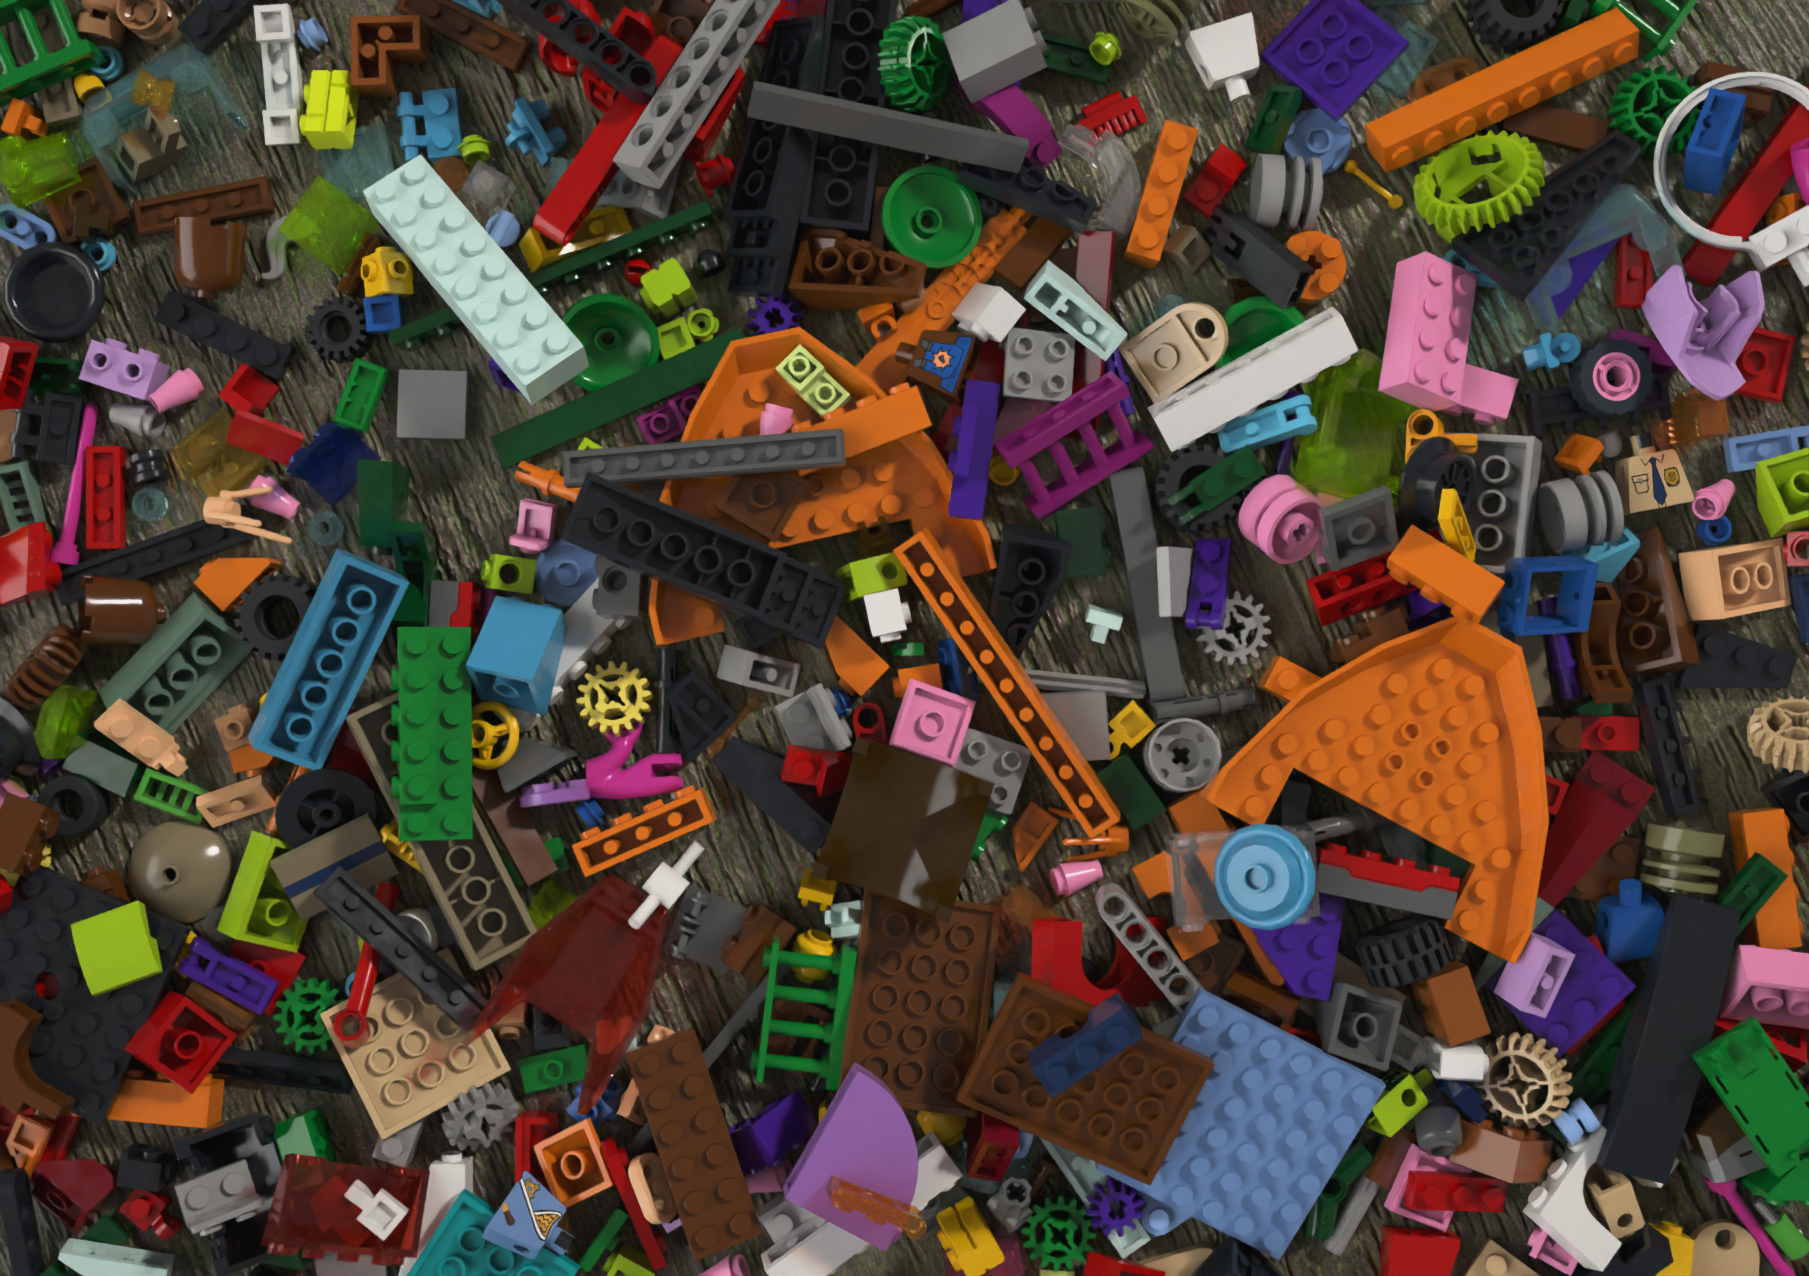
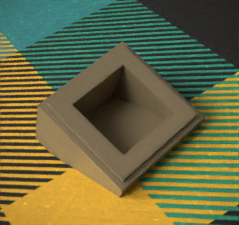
(1187, 248)

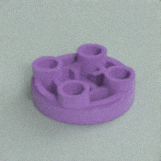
(545, 794)

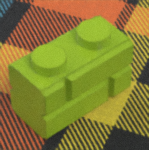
(667, 289)

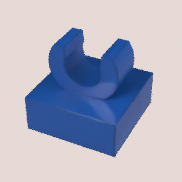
(383, 313)

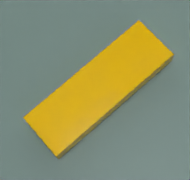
(1455, 525)

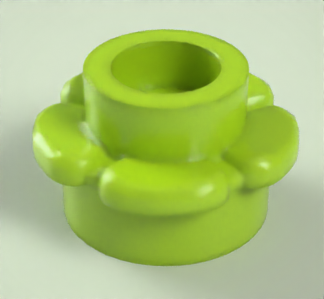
(1105, 48)
(474, 149)
(711, 324)

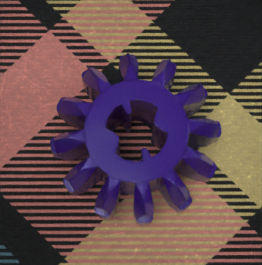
(771, 308)
(1104, 1215)

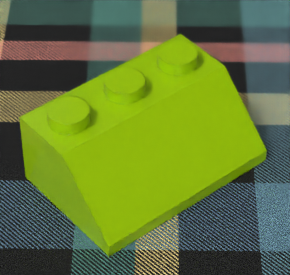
(1784, 492)
(258, 904)

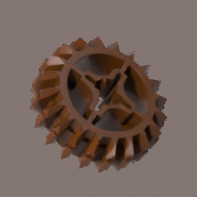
(45, 668)

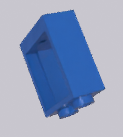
(1715, 144)
(1571, 613)

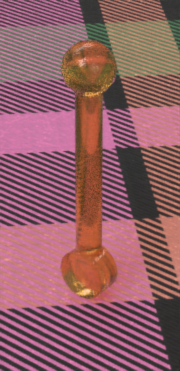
(753, 702)

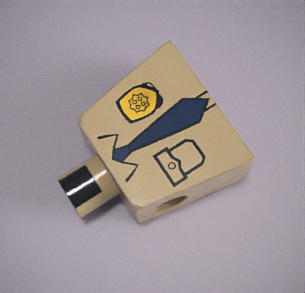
(1651, 478)
(1612, 1202)

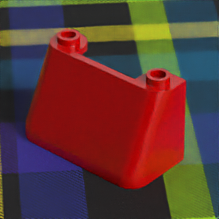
(637, 32)

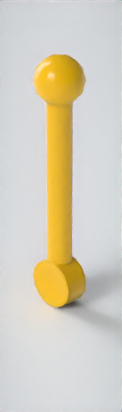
(1394, 201)

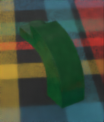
(417, 562)

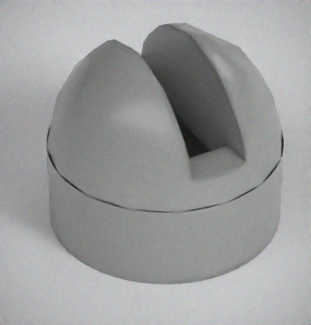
(1612, 444)

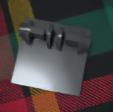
(703, 927)

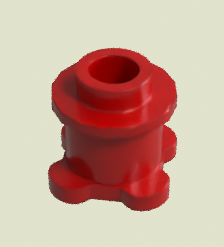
(714, 173)

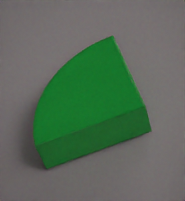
(907, 649)

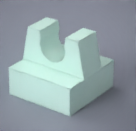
(1102, 620)
(844, 919)

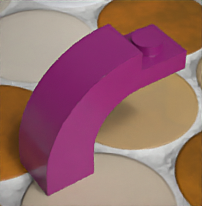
(1021, 118)

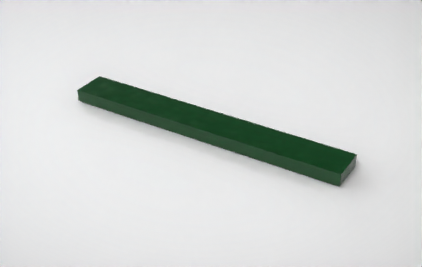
(612, 401)

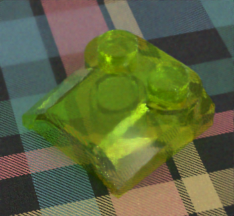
(37, 167)
(62, 718)

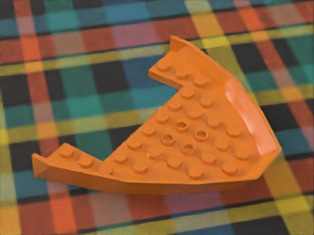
(893, 480)
(1435, 740)

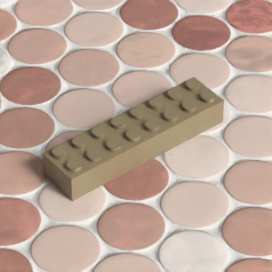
(462, 874)

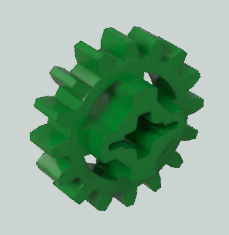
(301, 1007)
(1048, 1241)

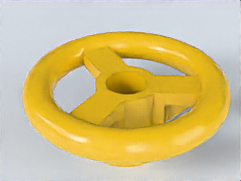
(486, 735)

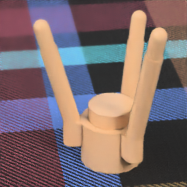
(227, 513)

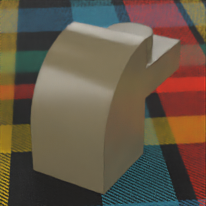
(152, 146)

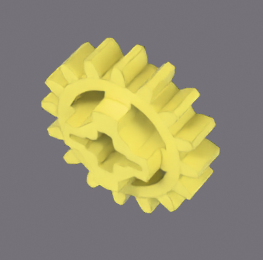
(607, 709)

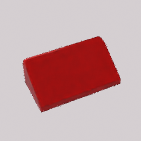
(264, 437)

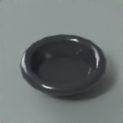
(54, 292)

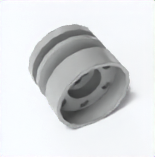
(1290, 192)
(1580, 511)
(1201, 756)

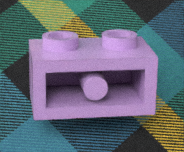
(122, 370)
(1534, 978)

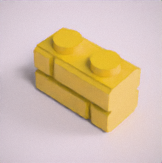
(969, 1238)

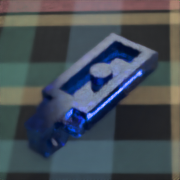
(1464, 1098)

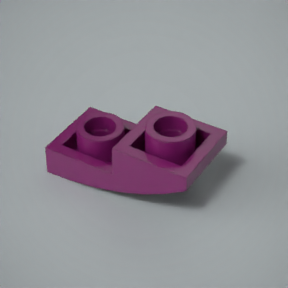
(668, 419)

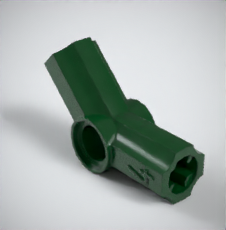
(1322, 1216)

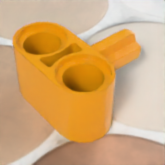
(1465, 442)

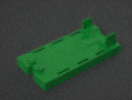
(1762, 1090)

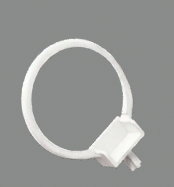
(1771, 245)

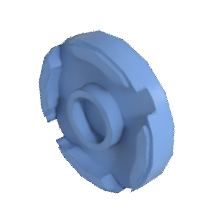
(1318, 136)
(564, 573)

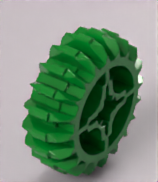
(914, 64)
(1654, 89)

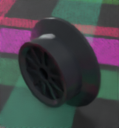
(1430, 469)
(17, 745)
(320, 804)

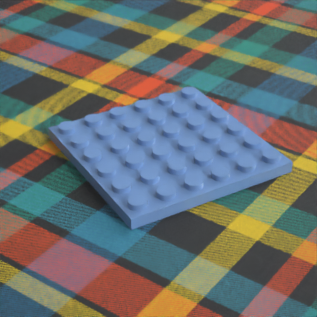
(1261, 1127)

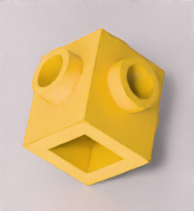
(387, 273)

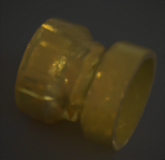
(153, 92)

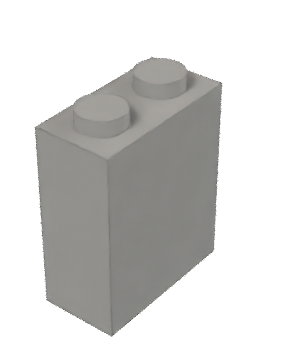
(996, 49)

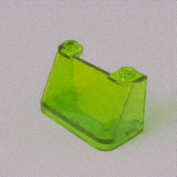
(1354, 431)

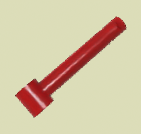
(364, 979)

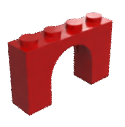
(1059, 963)

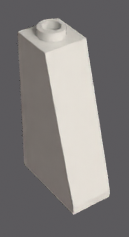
(447, 1179)

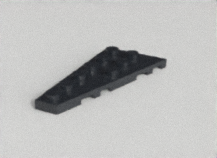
(1528, 245)

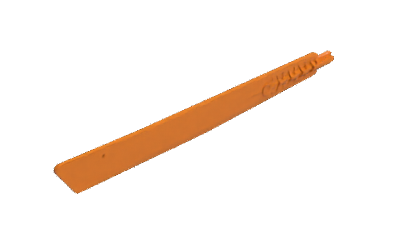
(944, 296)

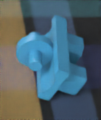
(529, 134)
(1549, 352)

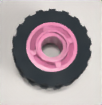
(1631, 375)

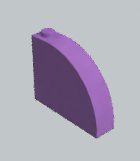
(862, 1142)

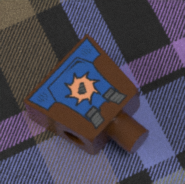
(941, 362)

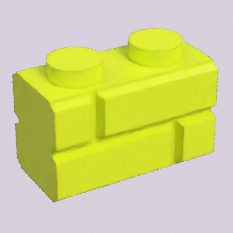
(330, 110)

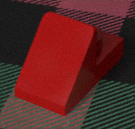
(1214, 180)
(817, 768)

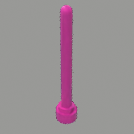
(65, 550)
(1729, 1191)

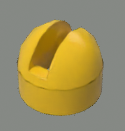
(87, 85)

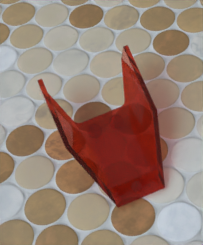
(589, 975)

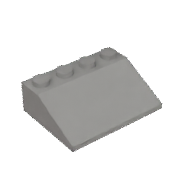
(1504, 498)

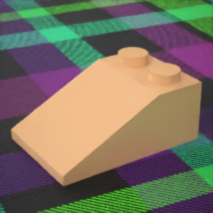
(1734, 579)

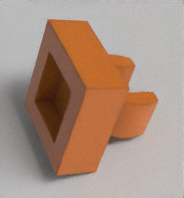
(23, 121)
(874, 316)
(1579, 453)

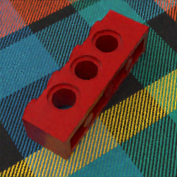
(1356, 588)

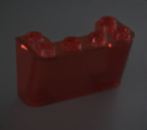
(318, 1219)

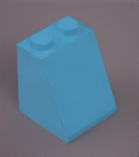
(518, 654)

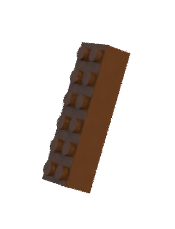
(693, 1143)

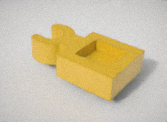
(1129, 726)

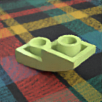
(812, 382)

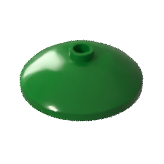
(948, 206)
(631, 349)

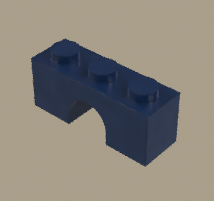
(1106, 1033)

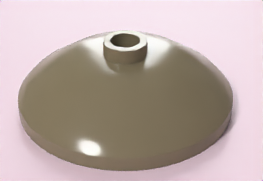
(200, 865)

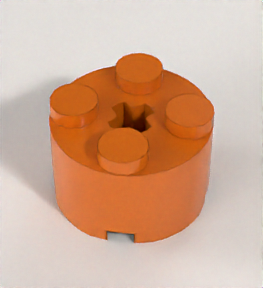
(1326, 258)

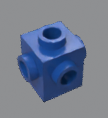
(604, 1109)

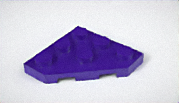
(1306, 951)

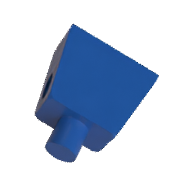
(1628, 922)

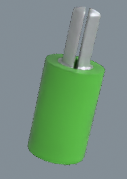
(1782, 1231)

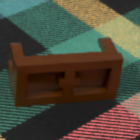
(1262, 998)

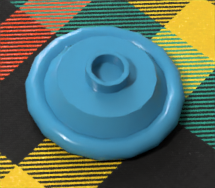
(1264, 876)

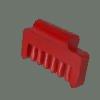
(1108, 110)

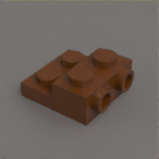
(678, 18)
(1373, 628)

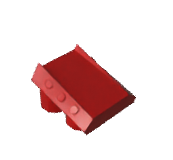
(27, 565)

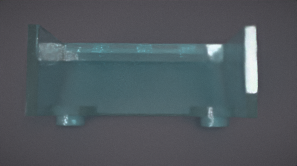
(113, 106)
(1621, 213)

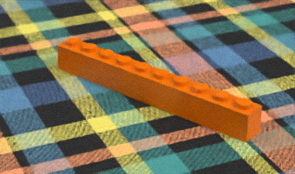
(1008, 682)

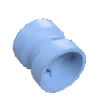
(1573, 1129)

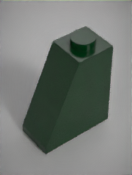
(382, 500)

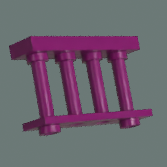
(1061, 420)

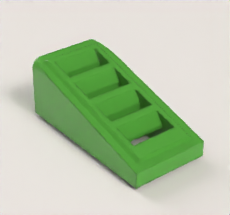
(142, 794)

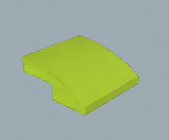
(116, 948)

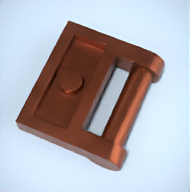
(796, 1012)

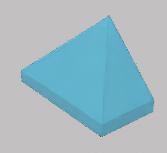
(1610, 555)

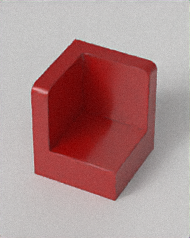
(249, 390)

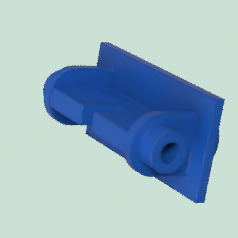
(953, 664)

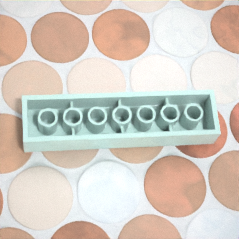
(476, 279)

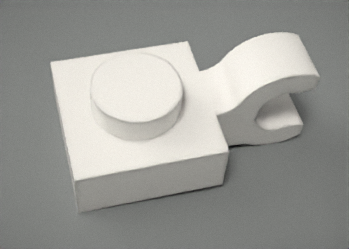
(380, 1212)

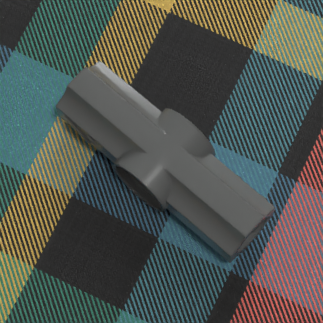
(1009, 1207)

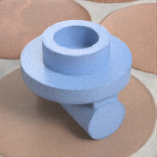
(503, 229)

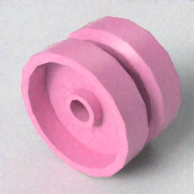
(1282, 519)

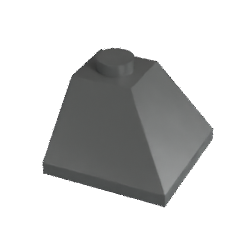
(531, 761)
(1358, 1025)

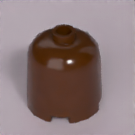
(208, 255)
(117, 611)

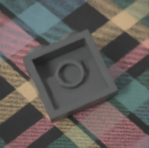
(1358, 528)

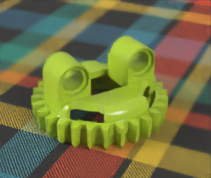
(1451, 172)

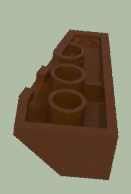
(851, 273)
(1653, 620)

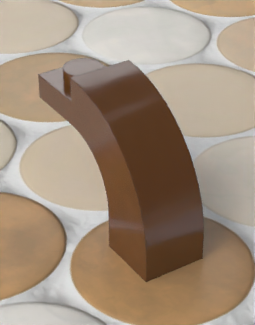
(1596, 650)
(18, 1082)

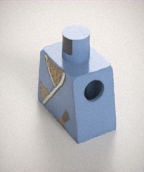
(529, 1220)

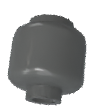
(1438, 1129)

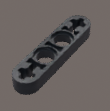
(20, 1223)

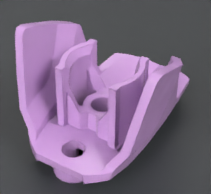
(1706, 334)

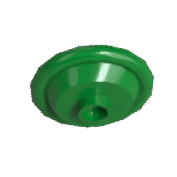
(1253, 324)

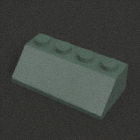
(179, 664)

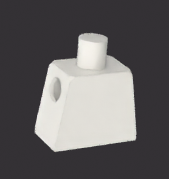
(1226, 55)

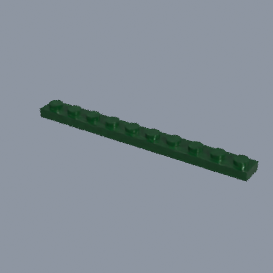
(570, 270)
(1590, 1075)

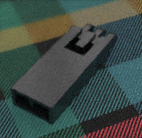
(1263, 259)

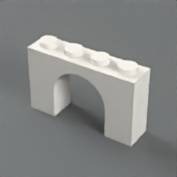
(1561, 1208)

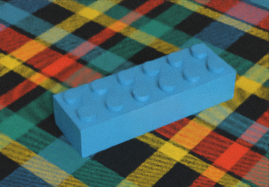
(327, 660)

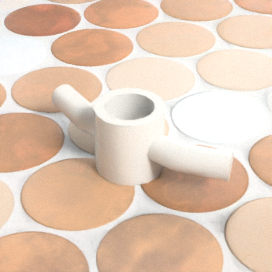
(665, 885)

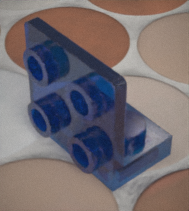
(331, 461)

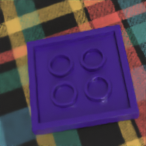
(1334, 53)
(1586, 995)

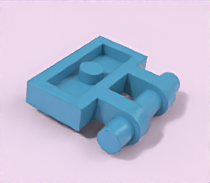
(442, 124)

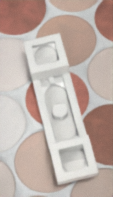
(281, 74)

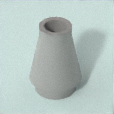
(140, 419)

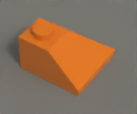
(574, 1164)

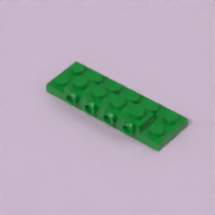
(433, 734)

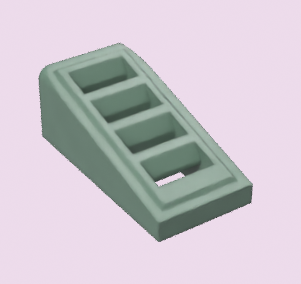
(32, 494)

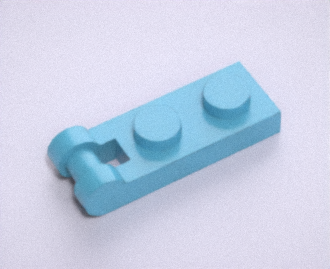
(1268, 425)

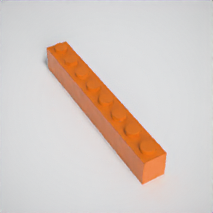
(1502, 90)

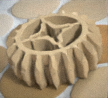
(1781, 733)
(1525, 1107)

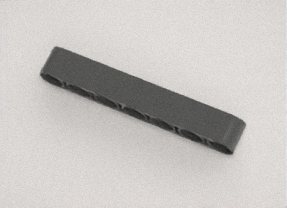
(1139, 561)

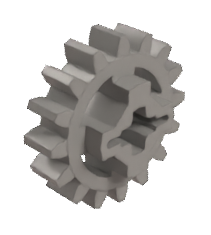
(1238, 643)
(479, 1116)

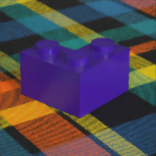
(772, 1132)

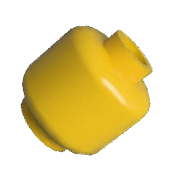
(817, 943)
(945, 1126)

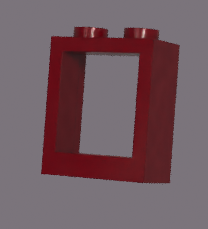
(990, 1146)

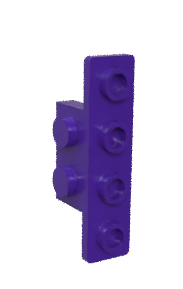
(974, 449)

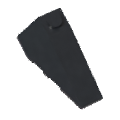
(1025, 581)
(791, 805)

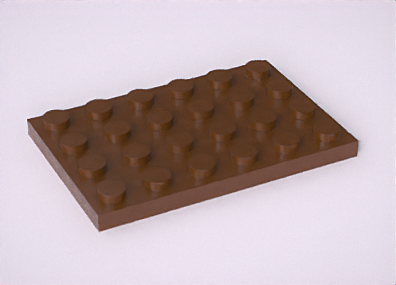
(921, 999)
(1115, 1114)

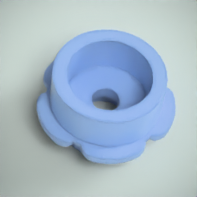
(311, 34)

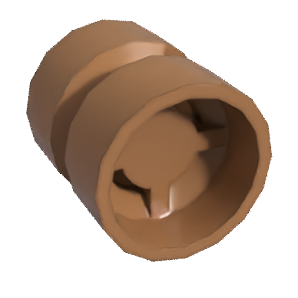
(148, 19)
(98, 31)

